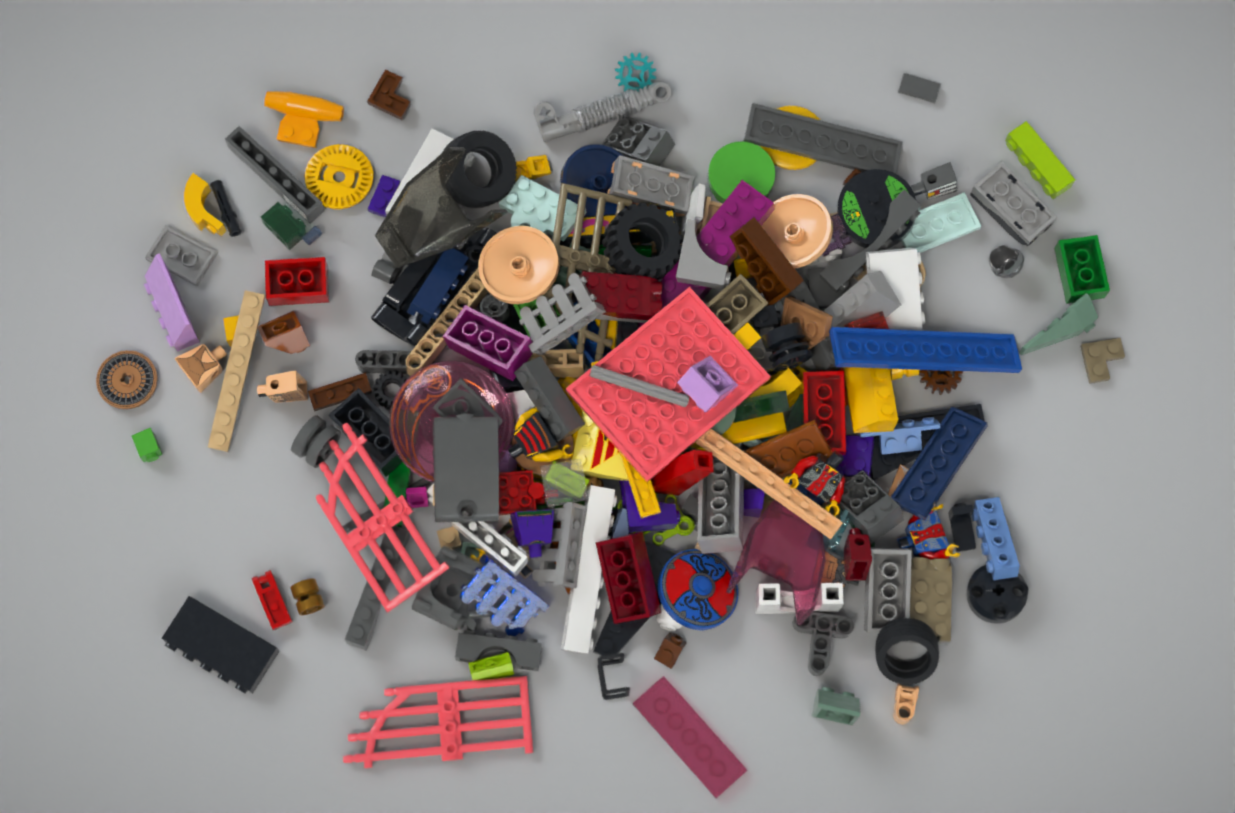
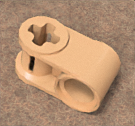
(905, 699)

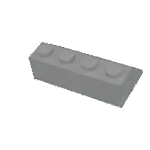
(864, 299)

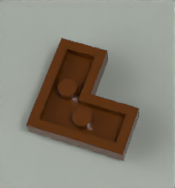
(384, 96)

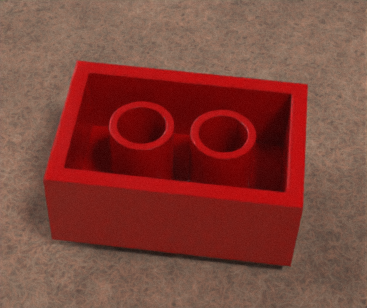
(296, 281)

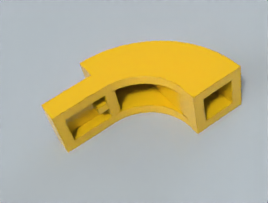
(194, 199)

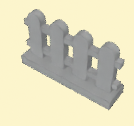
(566, 324)
(569, 548)

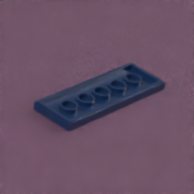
(938, 462)

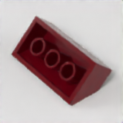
(628, 578)

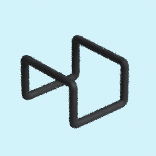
(602, 678)

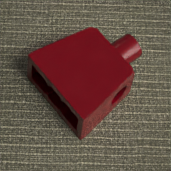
(857, 555)

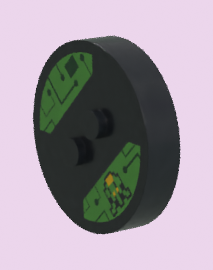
(866, 203)

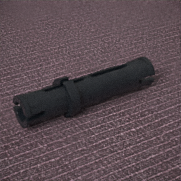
(228, 215)

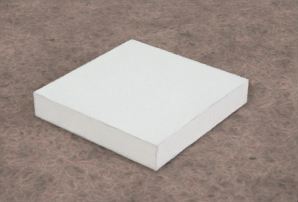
(696, 207)

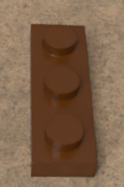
(338, 391)

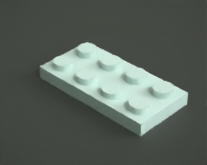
(942, 223)

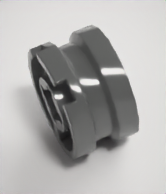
(490, 303)

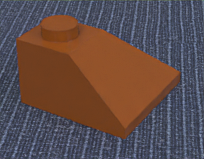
(284, 334)

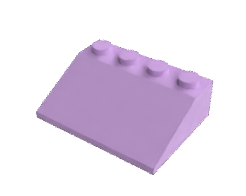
(169, 305)

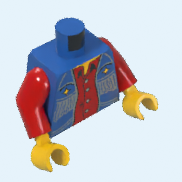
(927, 537)

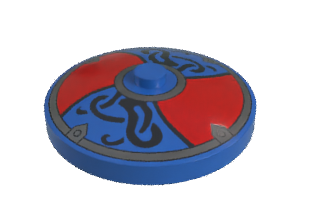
(695, 588)

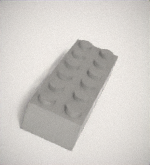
(721, 509)

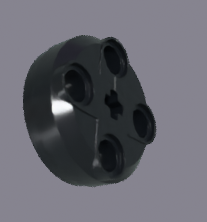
(996, 595)

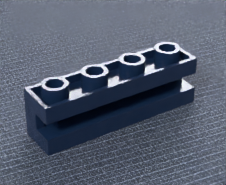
(437, 285)

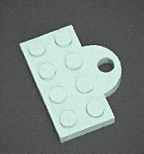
(537, 207)

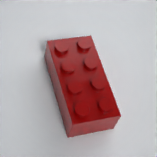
(826, 405)

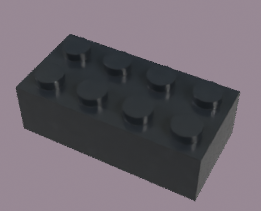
(374, 424)

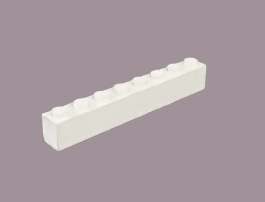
(585, 598)

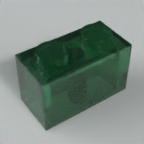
(284, 225)

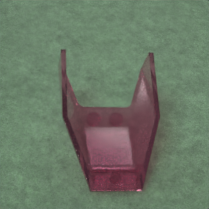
(787, 551)

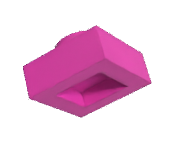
(417, 497)

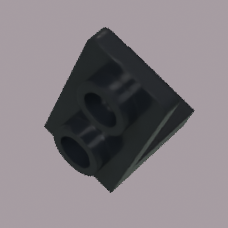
(767, 318)
(962, 526)

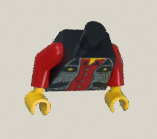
(821, 477)

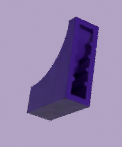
(665, 520)

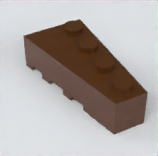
(765, 262)

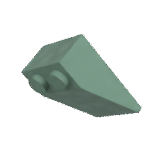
(836, 707)

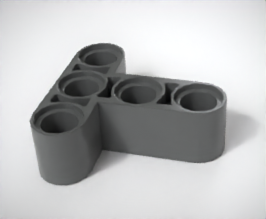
(824, 635)

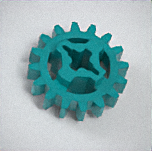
(628, 62)

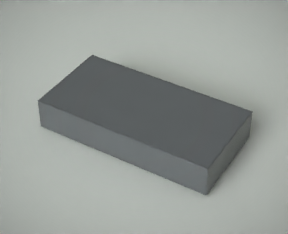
(919, 88)

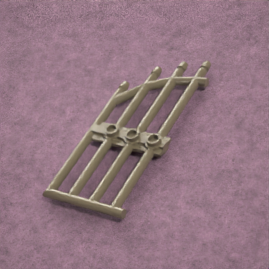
(583, 260)

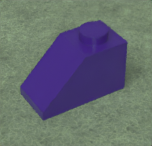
(753, 502)

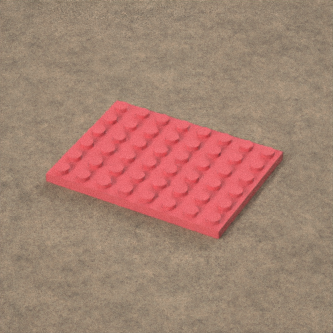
(660, 353)

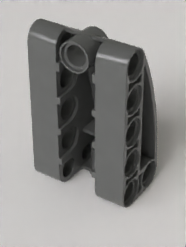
(466, 468)

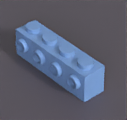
(995, 538)

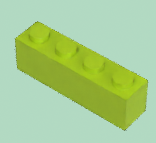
(1039, 160)

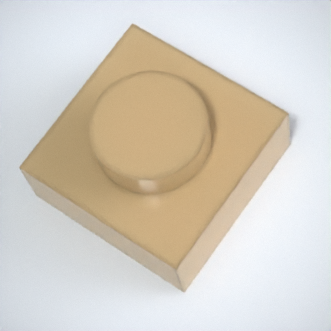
(449, 537)

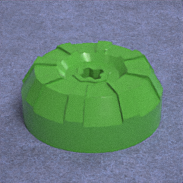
(737, 163)

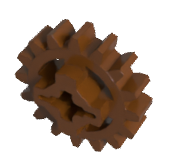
(945, 379)

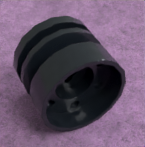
(785, 343)

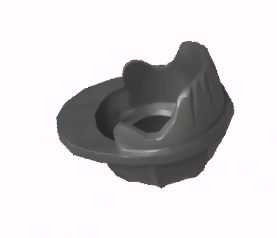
(1006, 261)

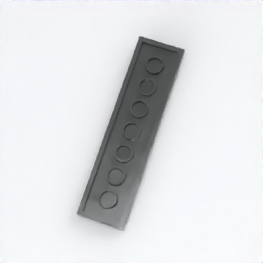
(821, 140)

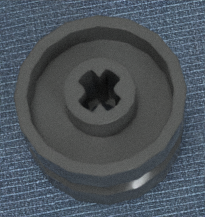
(314, 441)

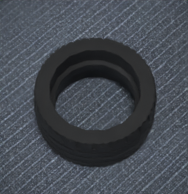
(907, 671)

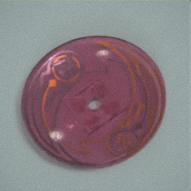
(413, 412)

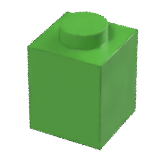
(147, 445)

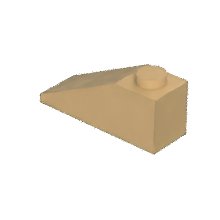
(563, 362)

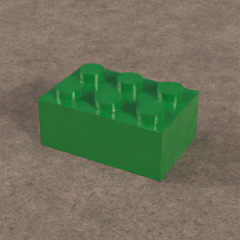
(1081, 268)

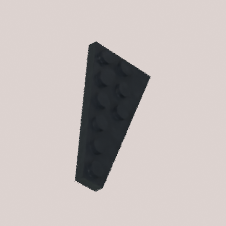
(887, 463)
(616, 636)

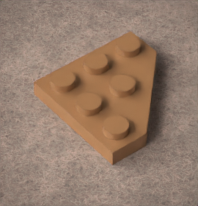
(812, 320)

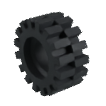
(382, 382)

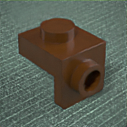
(670, 650)

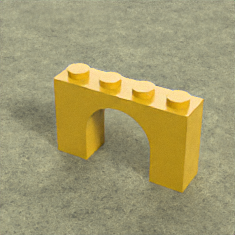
(786, 381)

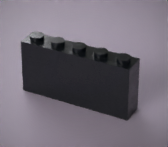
(220, 645)

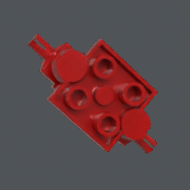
(519, 492)

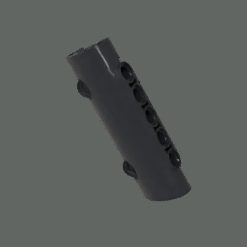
(393, 313)

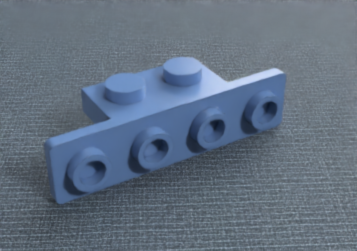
(905, 436)

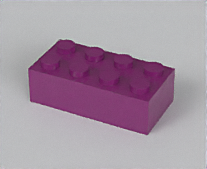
(488, 342)

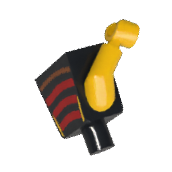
(536, 439)

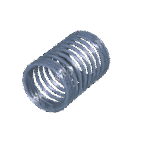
(315, 231)

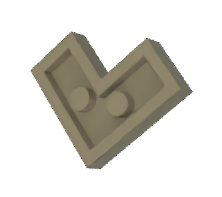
(1097, 354)

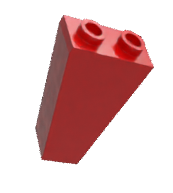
(683, 472)

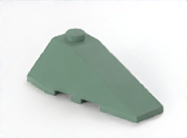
(1074, 321)

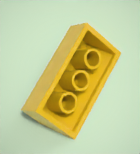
(870, 399)

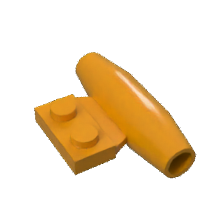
(301, 116)

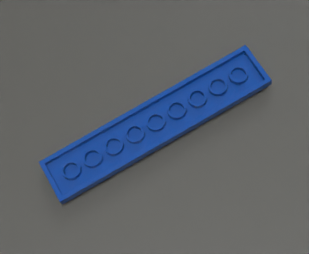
(924, 350)

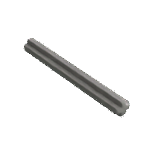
(639, 386)

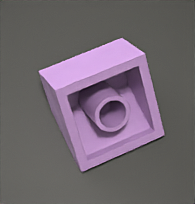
(707, 383)

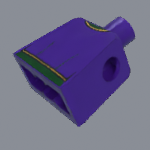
(533, 529)

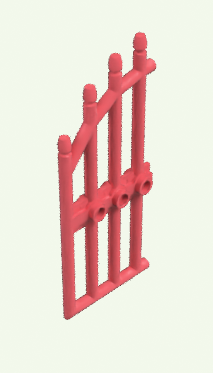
(378, 524)
(449, 721)

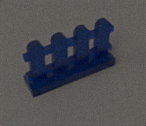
(498, 588)

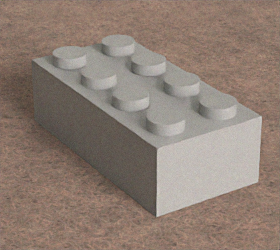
(887, 588)

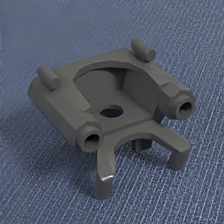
(433, 598)

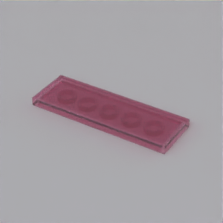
(689, 737)

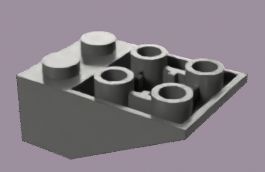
(640, 141)
(870, 507)

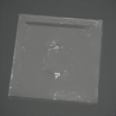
(564, 482)

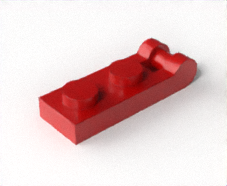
(272, 601)

